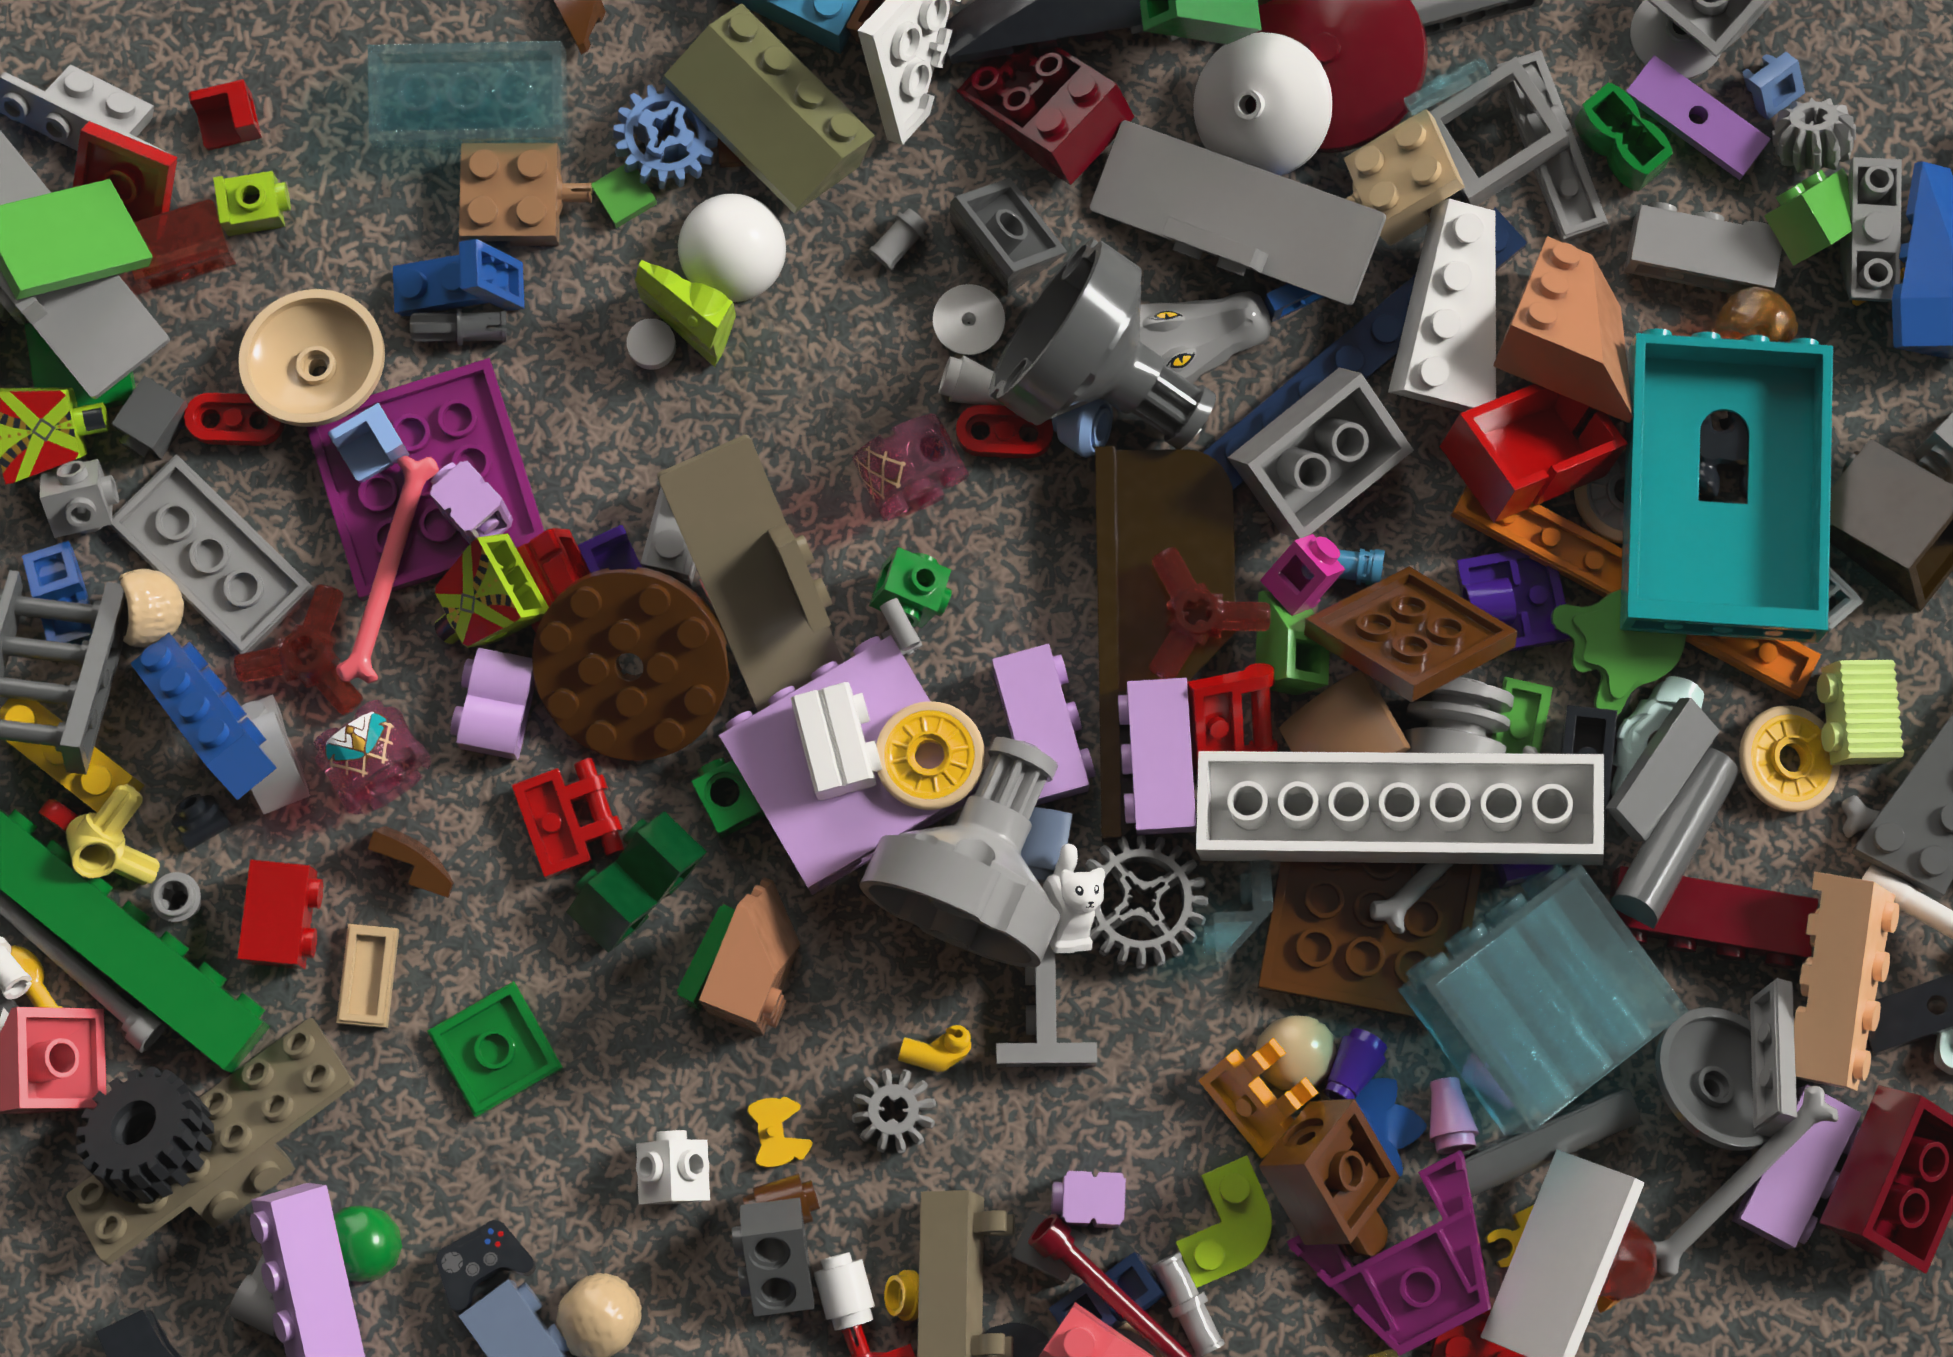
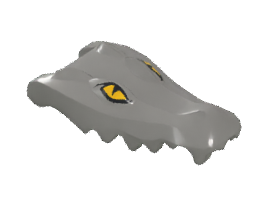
(1204, 333)

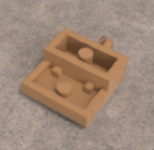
(514, 193)

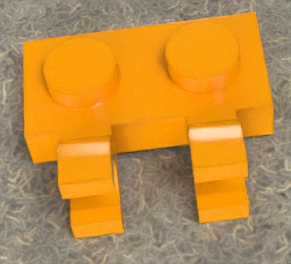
(1249, 1102)

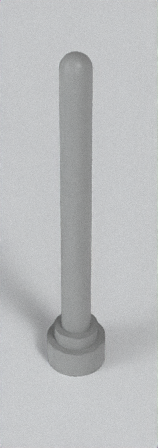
(140, 1025)

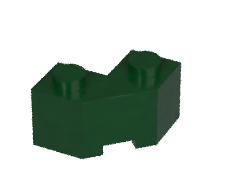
(620, 897)

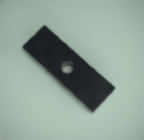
(1906, 1016)

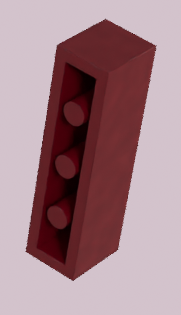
(1731, 920)

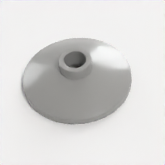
(1654, 35)

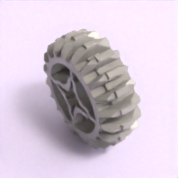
(1155, 921)

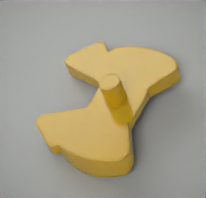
(775, 1148)

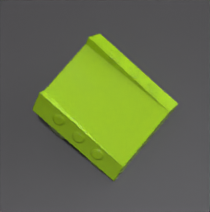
(692, 309)

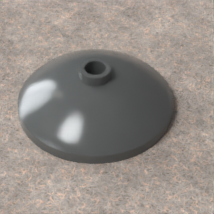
(1712, 1054)

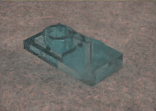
(1233, 929)

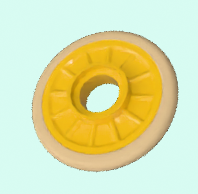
(1762, 767)
(937, 786)

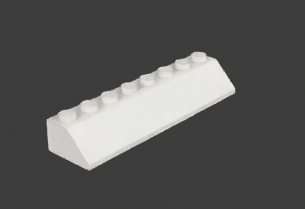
(1401, 807)

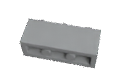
(1702, 249)

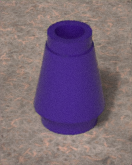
(1355, 1064)

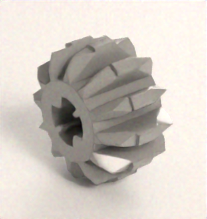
(1814, 135)
(892, 1128)

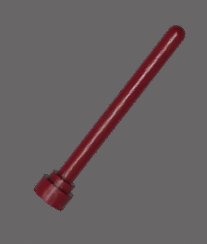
(1054, 1240)

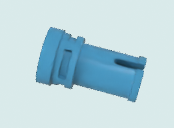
(1362, 566)

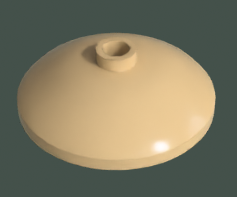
(298, 336)

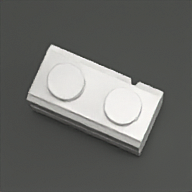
(835, 741)

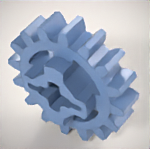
(650, 125)

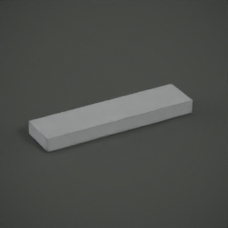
(1564, 177)

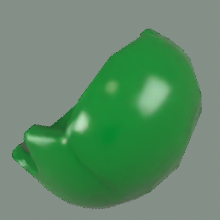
(367, 1242)

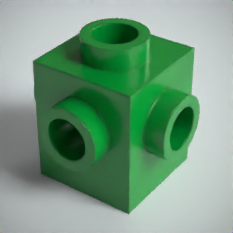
(916, 583)

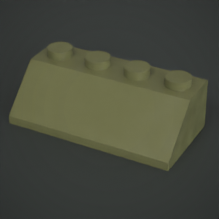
(768, 108)

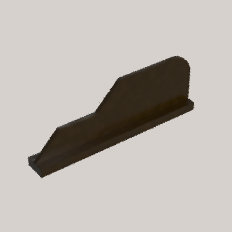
(1142, 508)

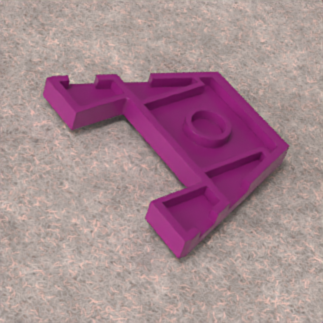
(1421, 1282)

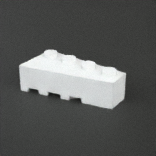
(1451, 312)

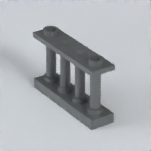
(95, 658)

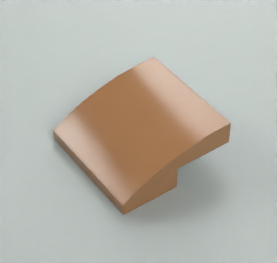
(1345, 719)

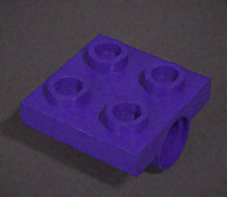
(1516, 593)

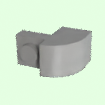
(288, 781)

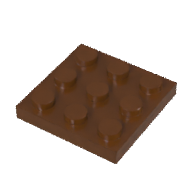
(1410, 633)

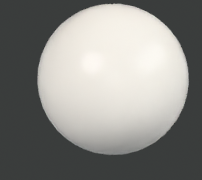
(732, 246)

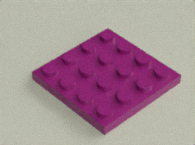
(438, 417)

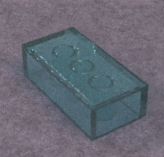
(467, 94)

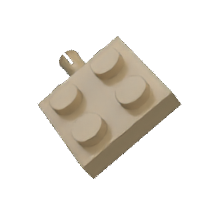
(1404, 175)

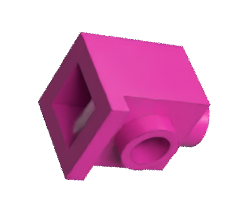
(1304, 573)

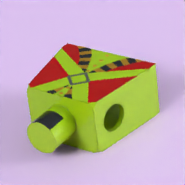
(44, 429)
(487, 594)

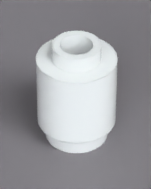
(844, 1291)

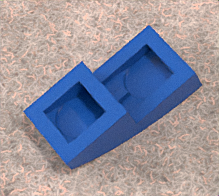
(57, 576)

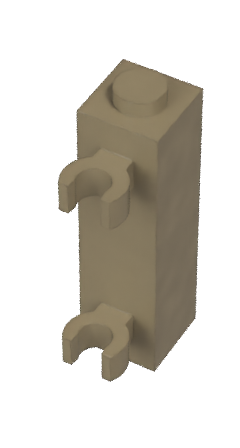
(953, 1275)

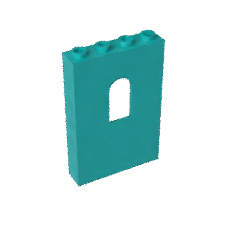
(1721, 564)

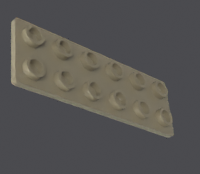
(752, 568)
(249, 1117)

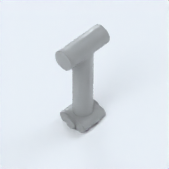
(900, 628)

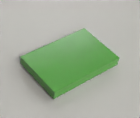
(68, 239)

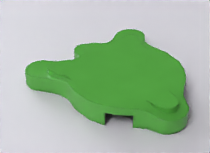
(1620, 656)

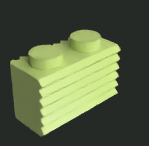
(1860, 712)

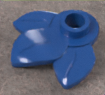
(1392, 1123)

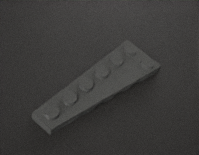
(1916, 825)

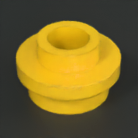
(902, 1295)

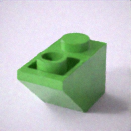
(1812, 215)
(1296, 659)

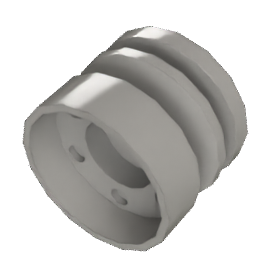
(1459, 718)

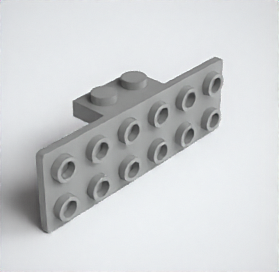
(1237, 213)
(90, 326)

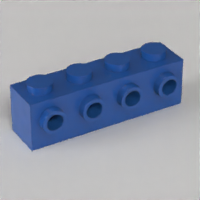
(204, 715)

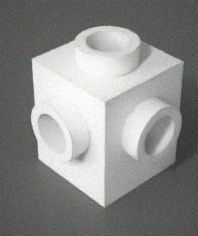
(672, 1169)

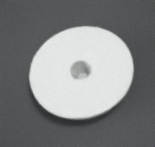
(965, 305)

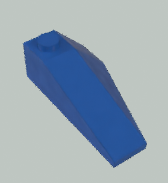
(1925, 298)

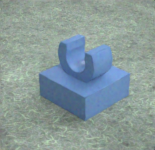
(1775, 84)

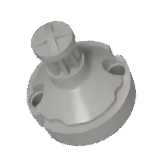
(970, 876)

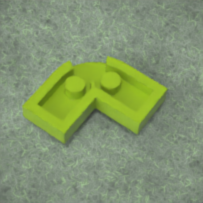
(1242, 1227)

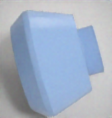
(1085, 427)

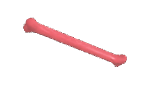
(359, 661)

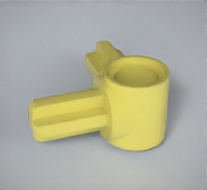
(106, 831)

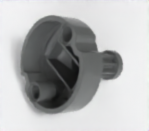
(1086, 346)

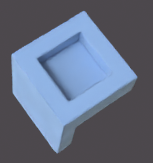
(368, 443)

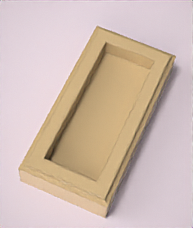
(367, 976)

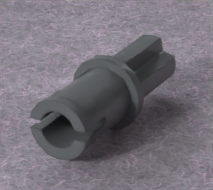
(458, 326)

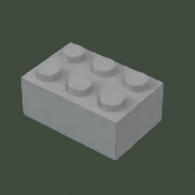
(1321, 453)

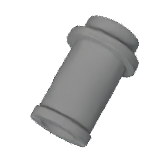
(899, 238)

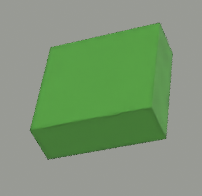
(623, 195)

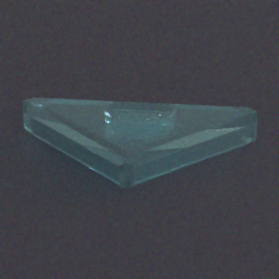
(1445, 85)

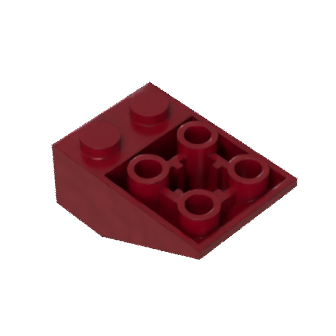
(1049, 106)

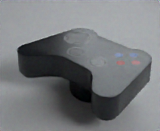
(478, 1259)

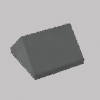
(1005, 233)

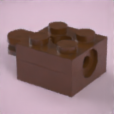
(1332, 1177)

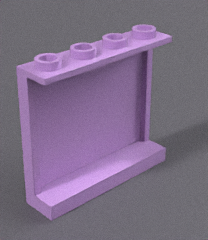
(840, 832)

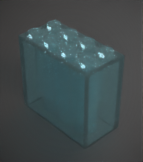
(1541, 998)

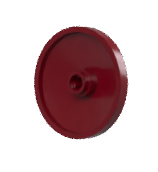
(1370, 54)

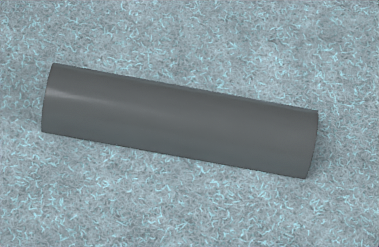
(1675, 840)
(1566, 1131)

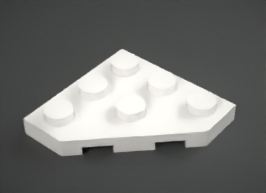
(900, 51)

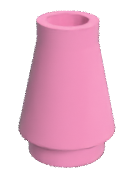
(1450, 1118)

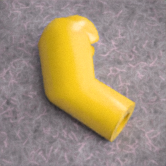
(939, 1054)

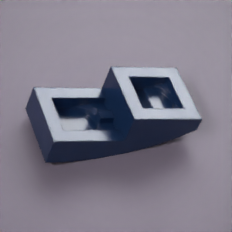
(1131, 1276)

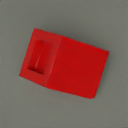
(225, 114)

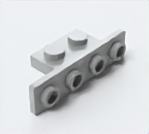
(71, 104)

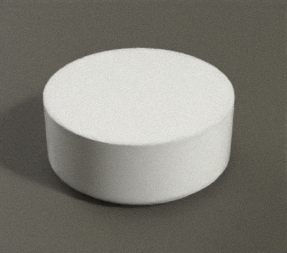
(651, 344)

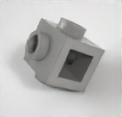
(78, 497)

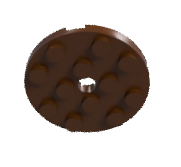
(639, 615)

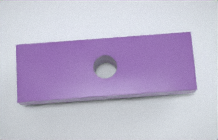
(1720, 137)

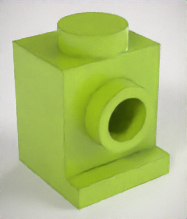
(264, 214)

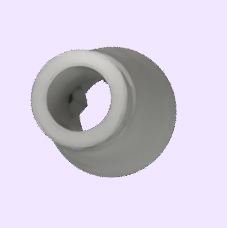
(168, 890)

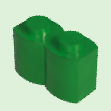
(1632, 145)

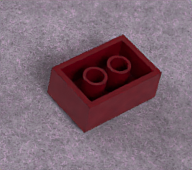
(1896, 1181)

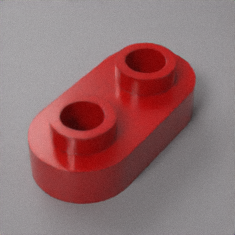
(235, 421)
(1004, 433)

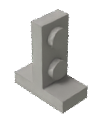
(1042, 1023)

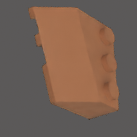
(1569, 332)
(753, 962)

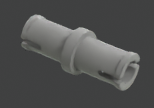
(1188, 1304)

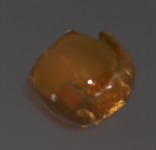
(1757, 313)

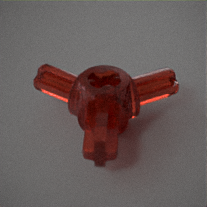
(1188, 594)
(318, 673)

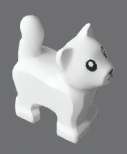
(1075, 899)

